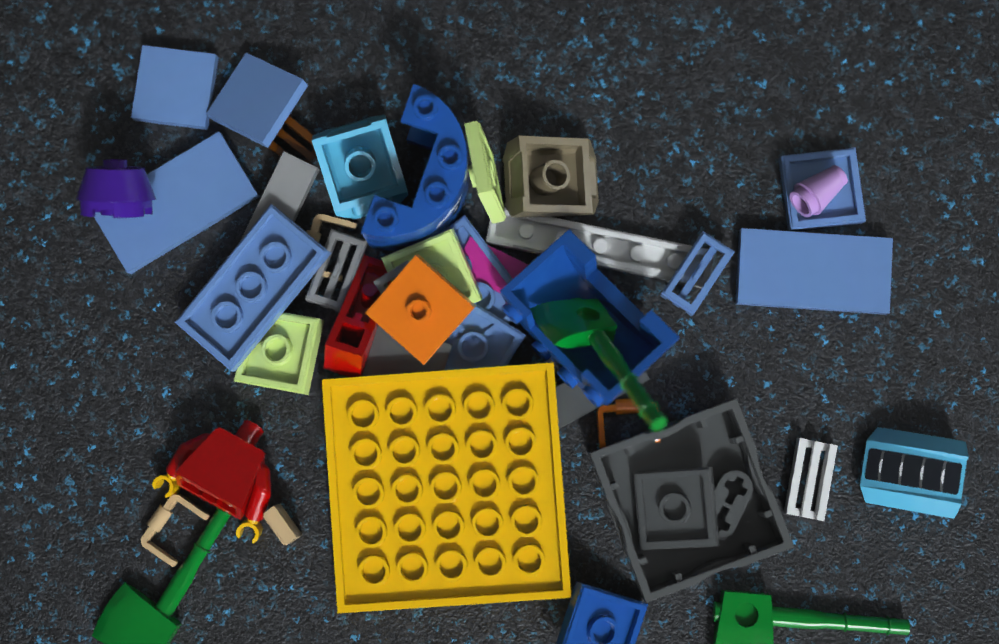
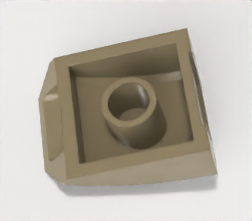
(550, 177)

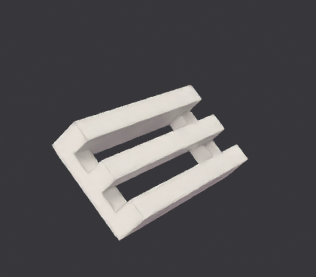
(825, 479)

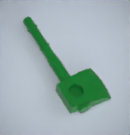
(587, 323)
(137, 619)
(750, 619)

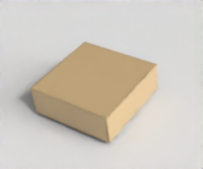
(282, 524)

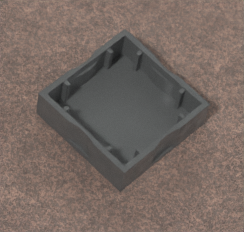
(706, 438)

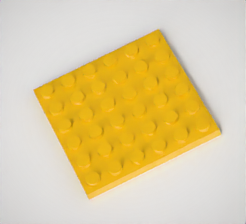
(446, 488)

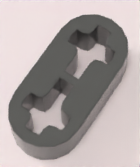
(737, 503)

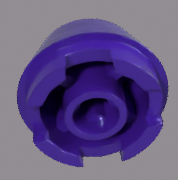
(115, 190)

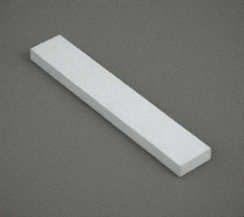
(612, 248)

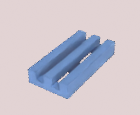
(679, 300)

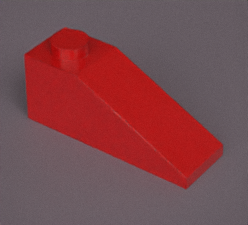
(354, 330)

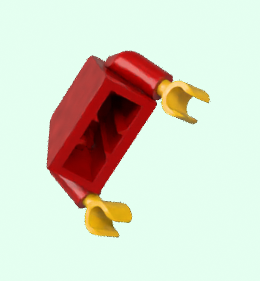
(225, 473)

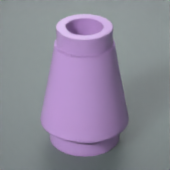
(817, 191)

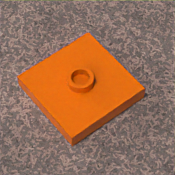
(420, 309)

